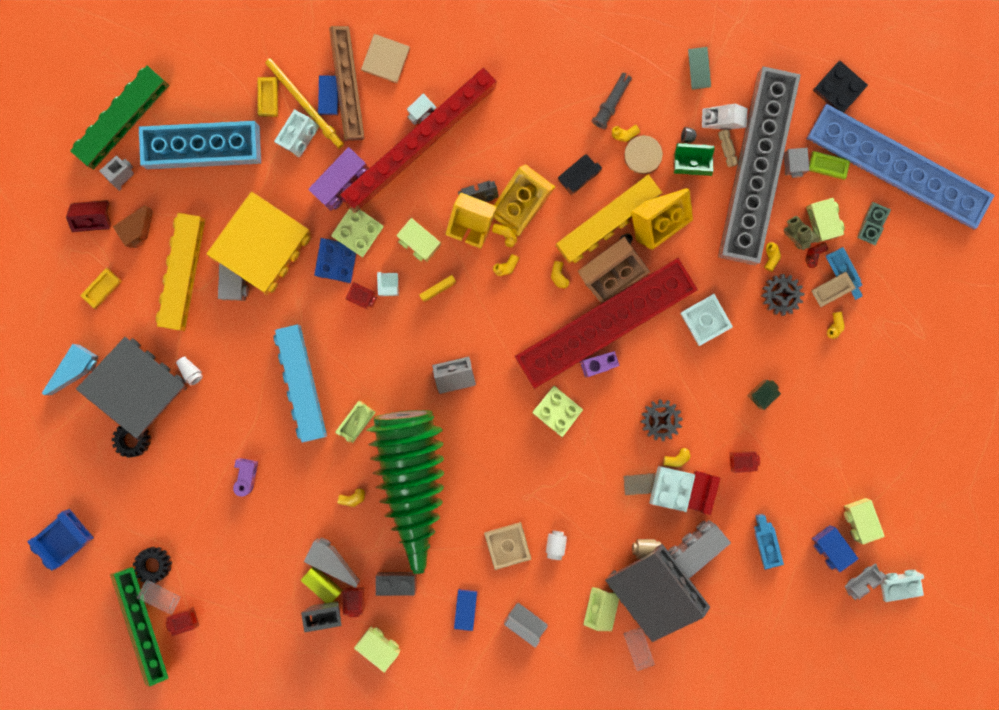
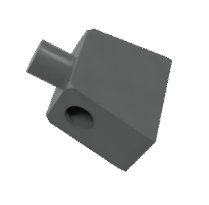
(323, 616)

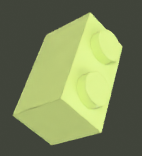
(825, 219)
(419, 240)
(863, 521)
(378, 648)

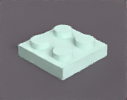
(706, 320)
(672, 489)

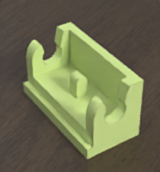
(355, 422)

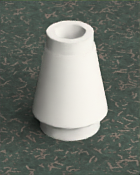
(189, 371)

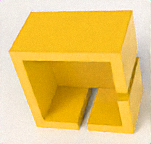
(470, 214)

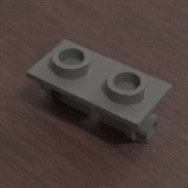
(486, 192)

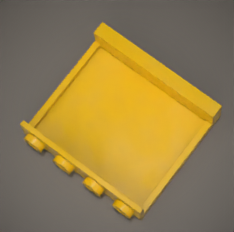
(259, 243)

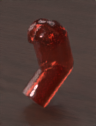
(813, 254)

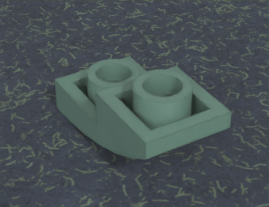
(699, 68)
(873, 223)

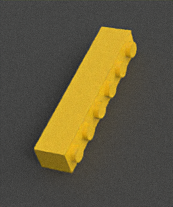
(607, 220)
(181, 272)

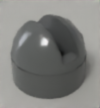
(688, 135)

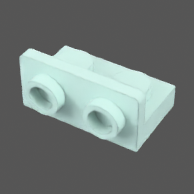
(297, 133)
(902, 586)

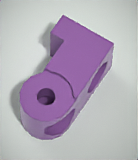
(599, 364)
(246, 476)

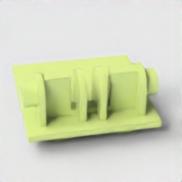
(357, 231)
(557, 411)

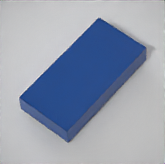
(327, 96)
(465, 610)

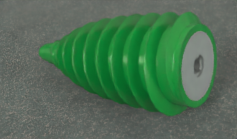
(409, 477)

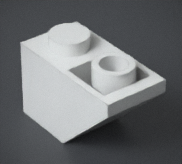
(725, 117)

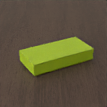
(828, 165)

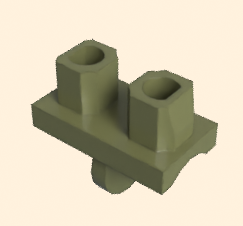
(800, 233)

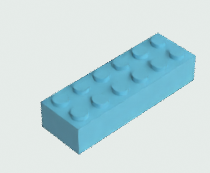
(200, 145)

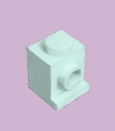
(420, 109)

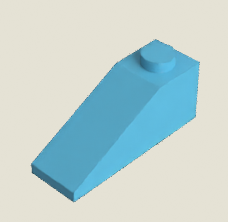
(74, 365)

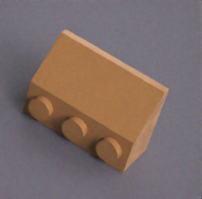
(613, 270)

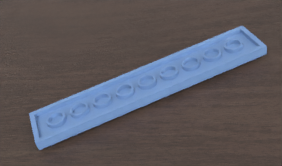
(900, 167)

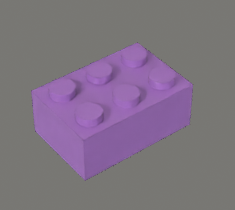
(338, 178)

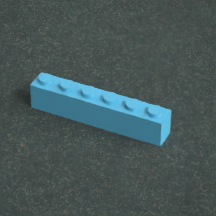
(300, 383)

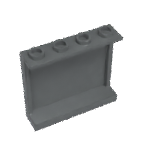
(131, 387)
(658, 594)

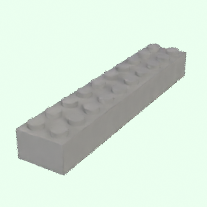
(759, 166)

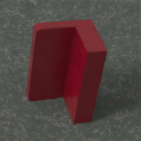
(88, 216)

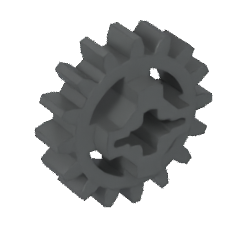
(782, 287)
(655, 414)

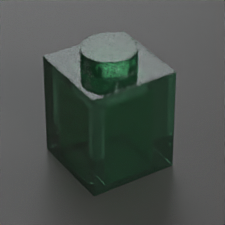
(764, 394)

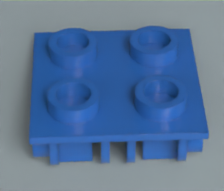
(334, 261)

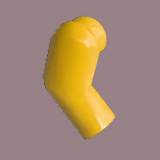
(773, 255)

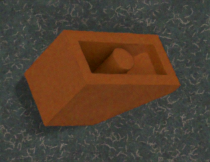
(134, 227)

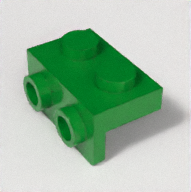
(693, 159)

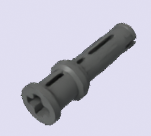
(608, 108)

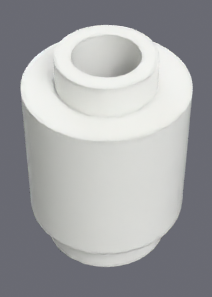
(556, 545)

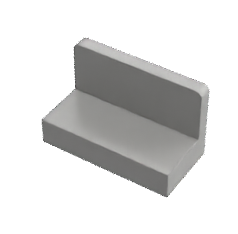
(453, 375)
(525, 624)

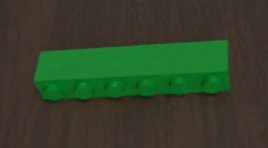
(119, 117)
(139, 627)

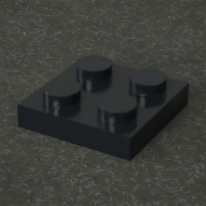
(840, 87)

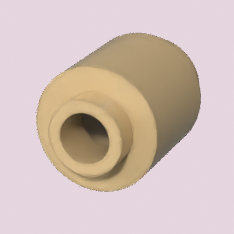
(644, 547)

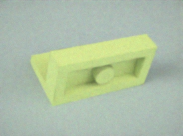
(601, 610)

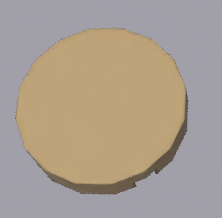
(643, 154)

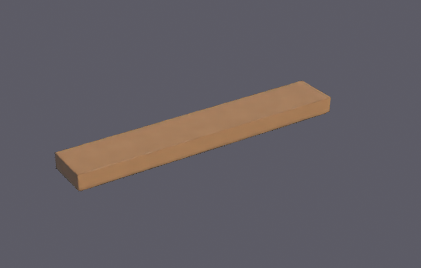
(346, 83)

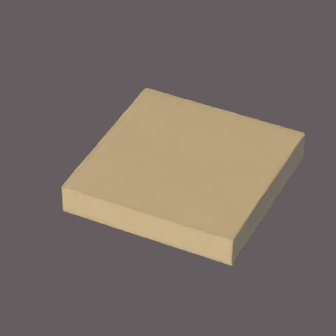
(385, 58)
(507, 545)

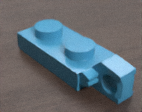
(841, 263)
(767, 543)

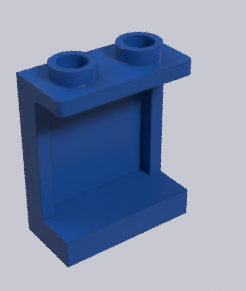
(60, 540)

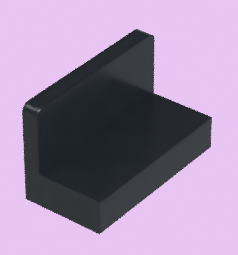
(579, 174)

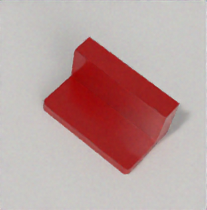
(703, 492)

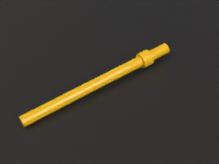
(328, 131)

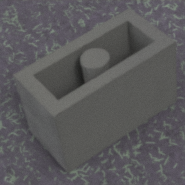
(395, 583)

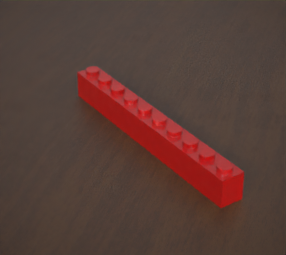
(418, 140)

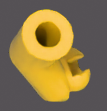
(625, 135)
(506, 231)
(506, 268)
(557, 277)
(837, 327)
(679, 460)
(353, 500)

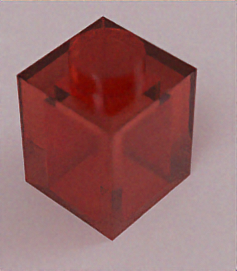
(361, 296)
(744, 461)
(353, 601)
(182, 621)

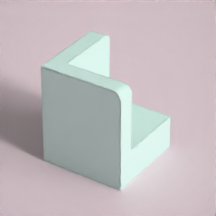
(387, 284)

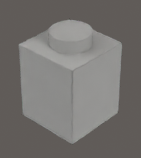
(796, 162)

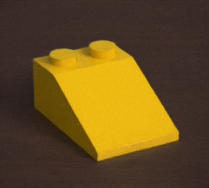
(522, 199)
(662, 217)

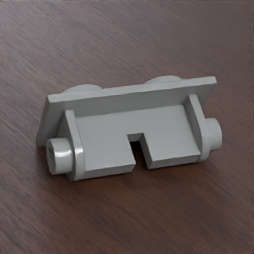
(858, 587)

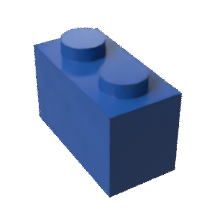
(834, 548)

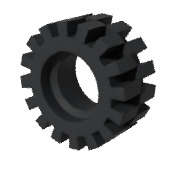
(125, 450)
(160, 556)

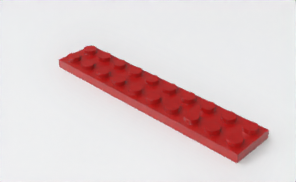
(606, 323)

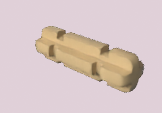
(728, 148)

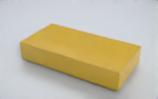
(267, 97)
(101, 288)
(438, 288)

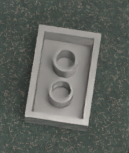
(699, 547)

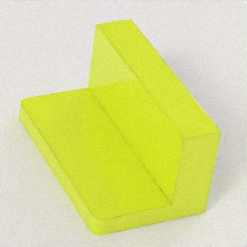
(321, 585)

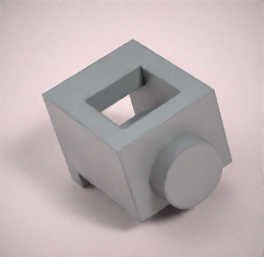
(117, 172)

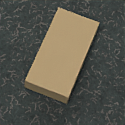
(833, 289)

